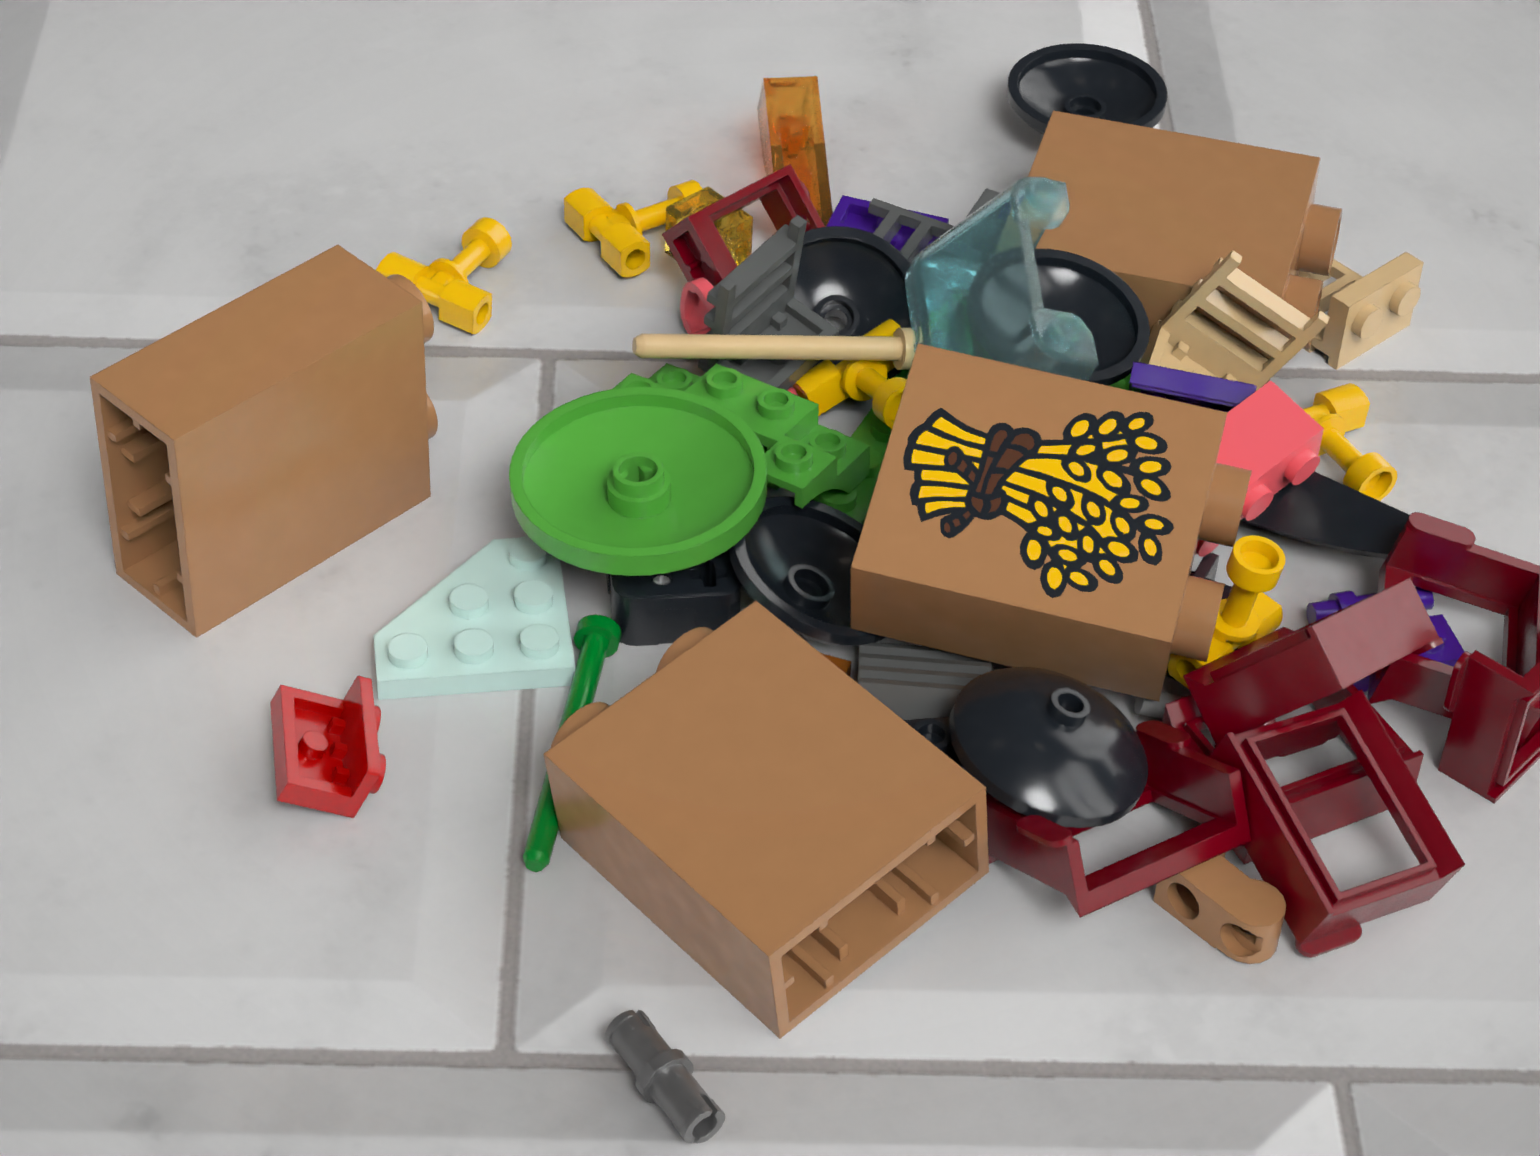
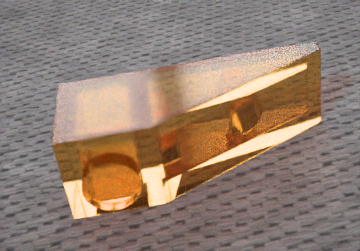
(795, 135)

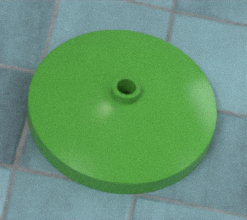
(638, 481)

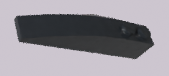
(1332, 517)

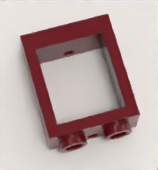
(701, 248)

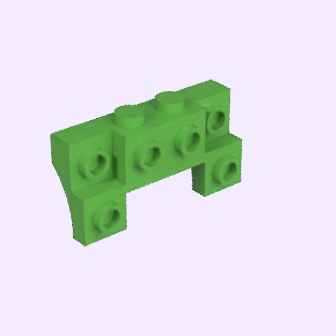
(797, 449)

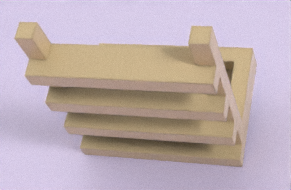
(1366, 307)
(1200, 346)

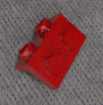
(327, 748)

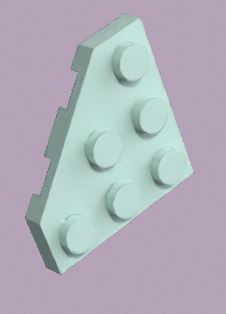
(482, 629)

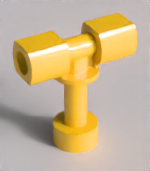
(620, 227)
(446, 281)
(857, 379)
(1342, 411)
(1247, 612)

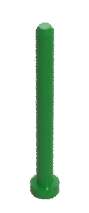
(596, 639)

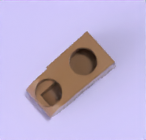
(1223, 904)

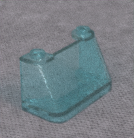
(982, 289)

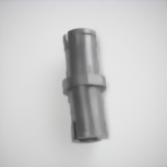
(665, 1076)

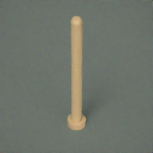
(779, 347)

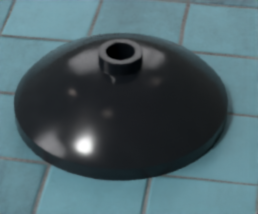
(1087, 83)
(854, 279)
(1103, 303)
(801, 568)
(1049, 746)

